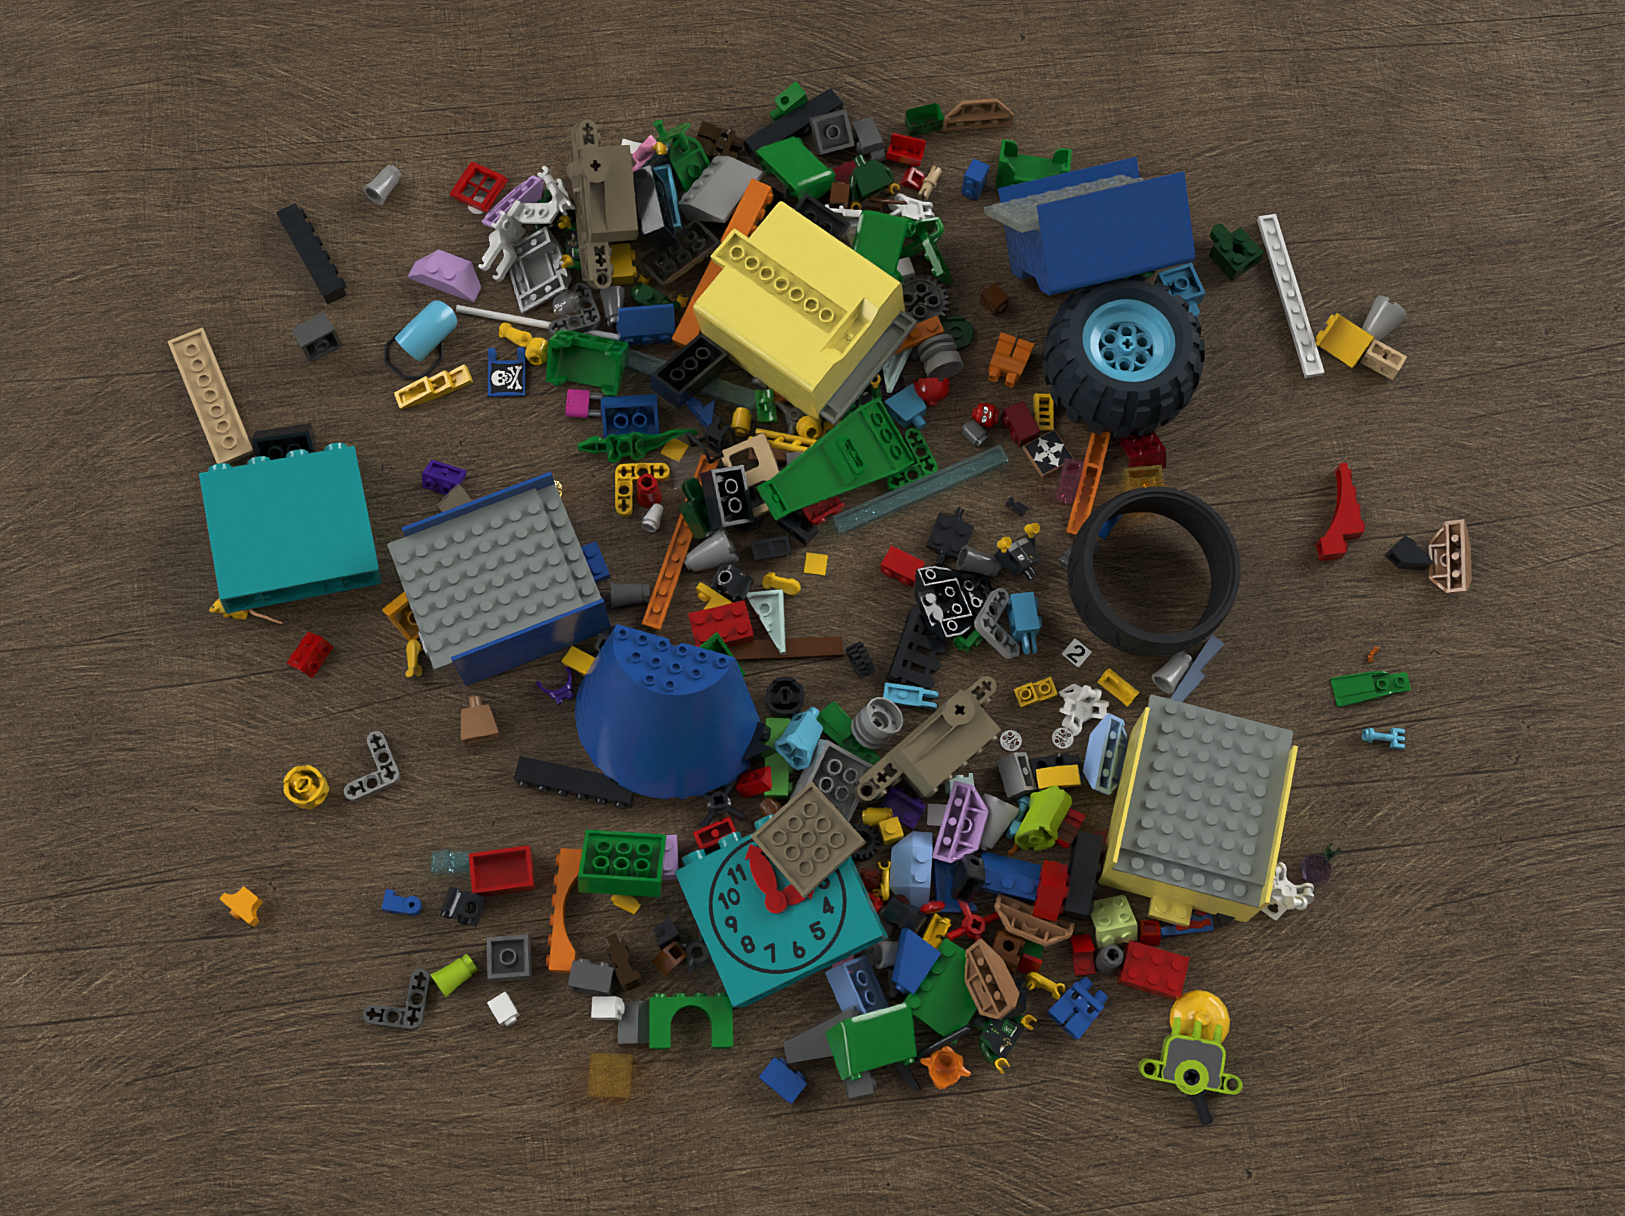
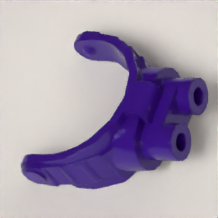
(561, 694)

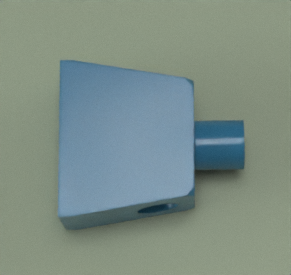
(907, 408)

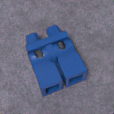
(1082, 1004)

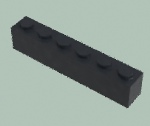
(794, 123)
(311, 253)
(571, 781)

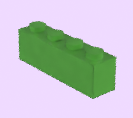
(779, 767)

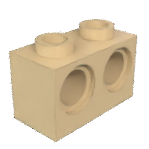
(1383, 359)

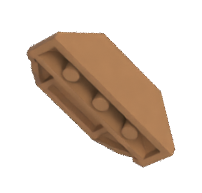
(978, 114)
(1451, 557)
(1019, 920)
(989, 981)

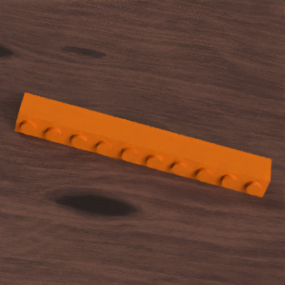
(744, 220)

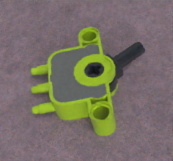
(1199, 1056)

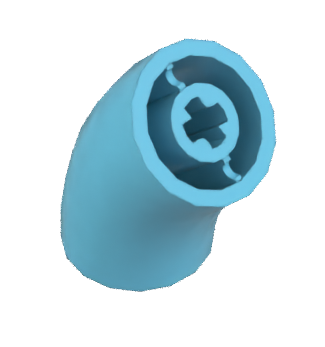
(427, 329)

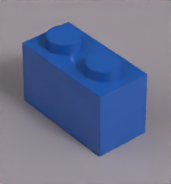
(975, 179)
(783, 1080)

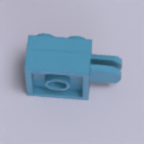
(1185, 283)
(1023, 620)

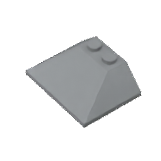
(538, 270)

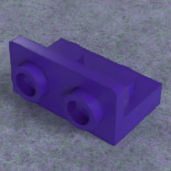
(441, 477)
(906, 808)

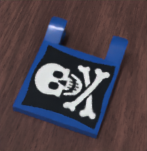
(506, 377)

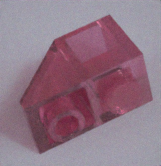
(1069, 481)

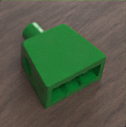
(788, 101)

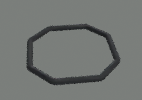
(410, 377)

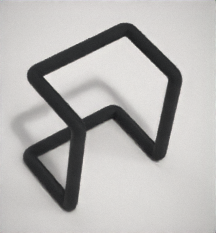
(698, 441)

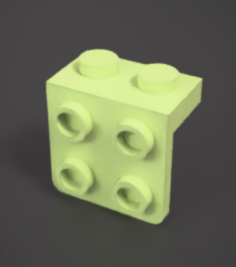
(1113, 921)

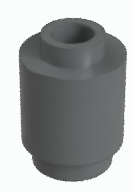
(975, 433)

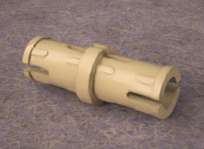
(929, 183)

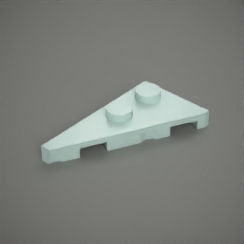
(893, 368)
(770, 610)

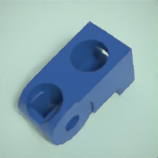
(400, 905)

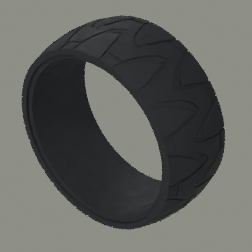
(1201, 523)

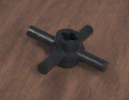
(721, 808)

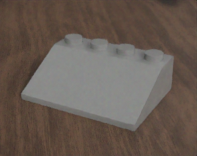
(718, 190)
(834, 774)

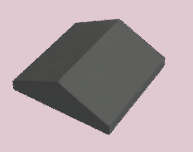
(634, 1024)

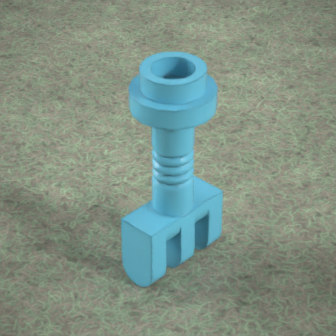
(1369, 735)
(1023, 803)

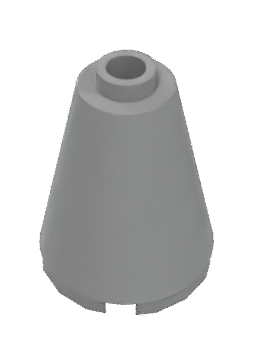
(1383, 317)
(712, 552)
(999, 818)

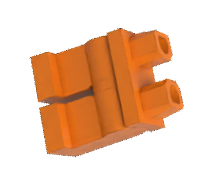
(1006, 366)

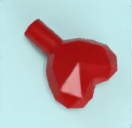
(932, 907)

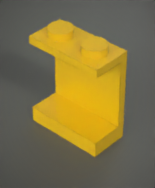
(1344, 340)

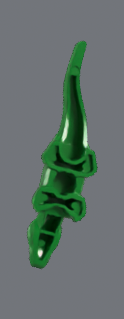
(632, 444)

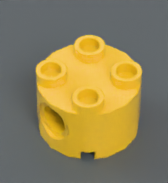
(305, 787)

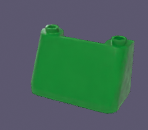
(796, 168)
(1020, 168)
(881, 239)
(586, 360)
(873, 1041)

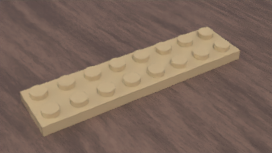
(211, 397)

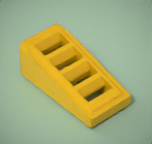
(1044, 397)

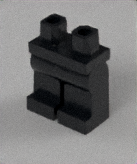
(1056, 760)

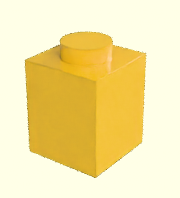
(890, 831)

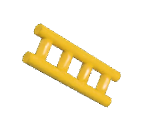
(780, 437)

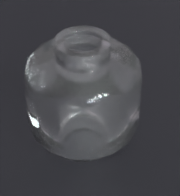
(566, 303)

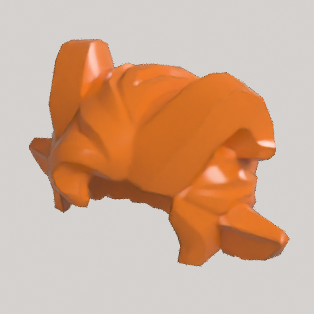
(945, 1067)

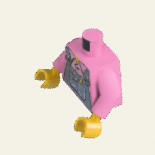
(650, 153)

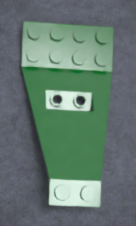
(845, 458)

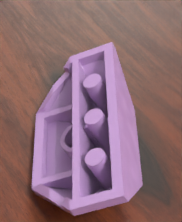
(527, 192)
(447, 274)
(961, 824)

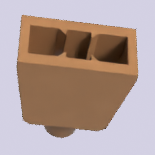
(478, 723)

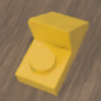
(708, 594)

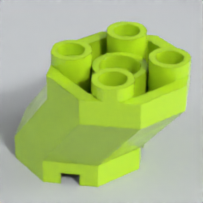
(1043, 819)

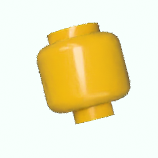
(537, 350)
(809, 427)

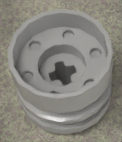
(940, 357)
(877, 723)

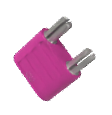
(579, 403)

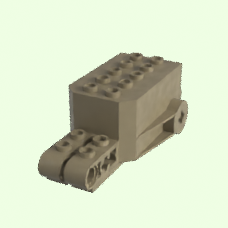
(601, 199)
(936, 745)

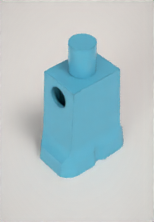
(800, 739)

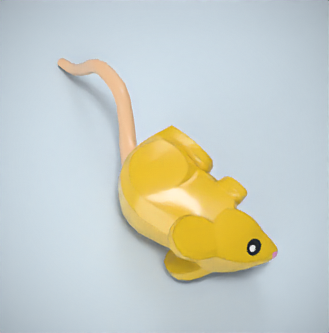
(217, 607)

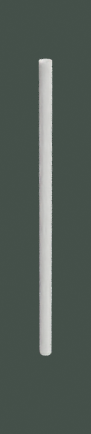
(523, 320)

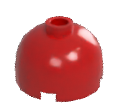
(931, 390)

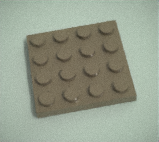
(808, 839)

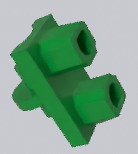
(765, 406)

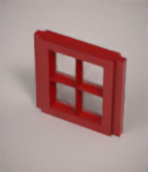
(478, 187)

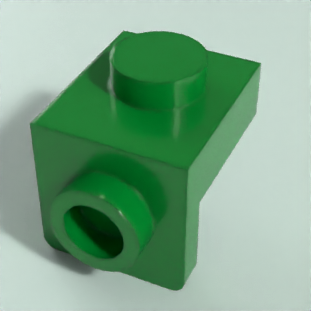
(973, 639)

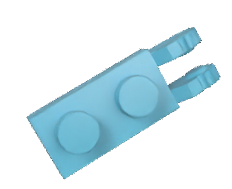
(909, 696)

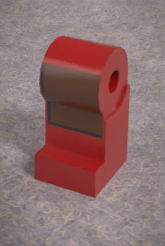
(1069, 827)

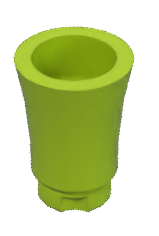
(454, 974)

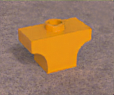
(243, 905)

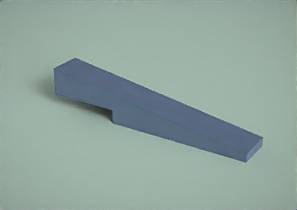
(1194, 676)

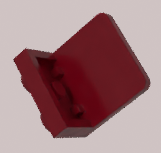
(1144, 450)

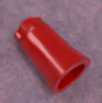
(648, 491)

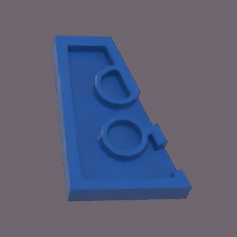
(943, 880)

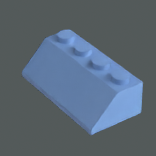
(857, 988)

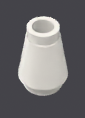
(653, 518)

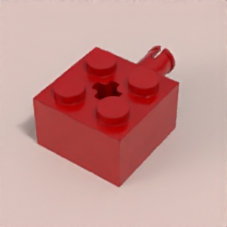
(1051, 890)

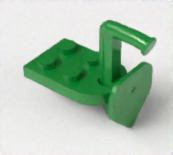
(690, 161)
(927, 241)

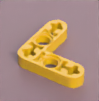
(628, 481)

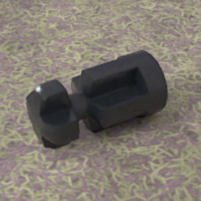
(1018, 507)

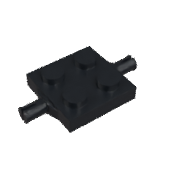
(949, 536)

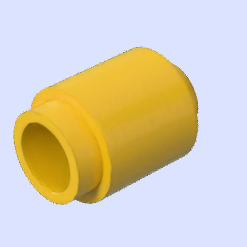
(741, 421)

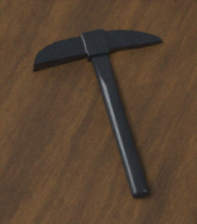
(905, 1070)

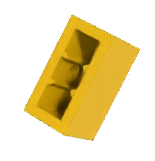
(622, 264)

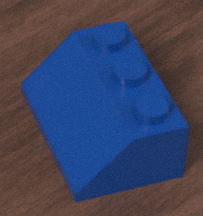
(646, 324)
(630, 414)
(1010, 877)

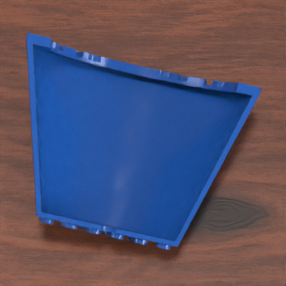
(664, 715)

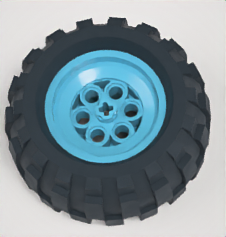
(1128, 325)

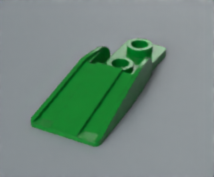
(1368, 686)
(838, 729)

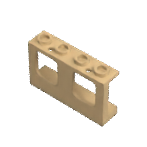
(767, 464)

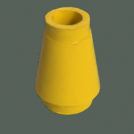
(873, 816)
(626, 902)

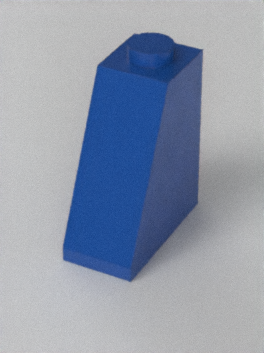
(912, 961)

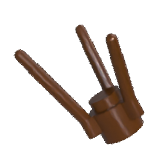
(876, 204)

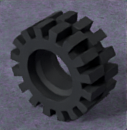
(860, 660)
(874, 842)

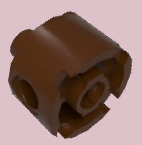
(1008, 948)

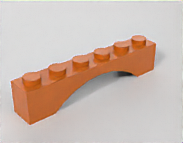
(562, 952)

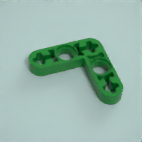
(918, 468)

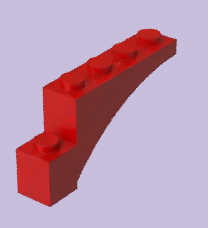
(1346, 519)

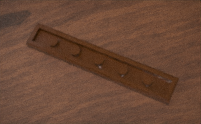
(795, 649)

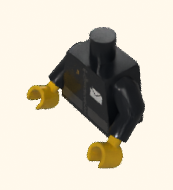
(1019, 555)

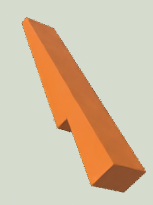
(1088, 481)

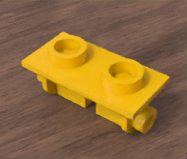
(1118, 687)
(936, 928)

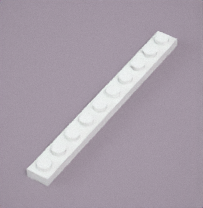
(1290, 296)

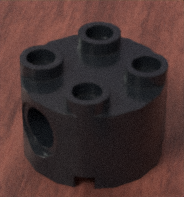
(731, 582)
(784, 697)
(463, 906)

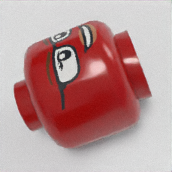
(986, 414)

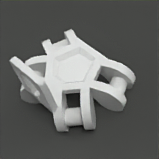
(913, 208)
(1080, 708)
(1287, 894)

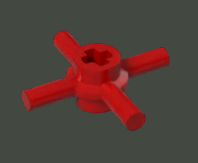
(969, 919)

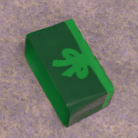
(924, 112)

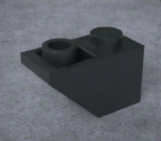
(1408, 555)

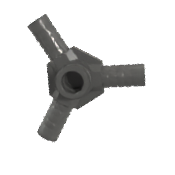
(791, 416)

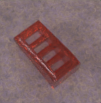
(871, 878)

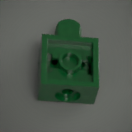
(1227, 254)
(693, 507)

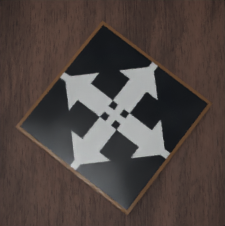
(1047, 453)

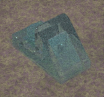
(450, 862)

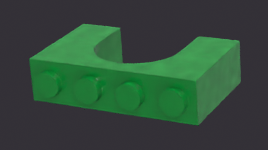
(716, 1008)

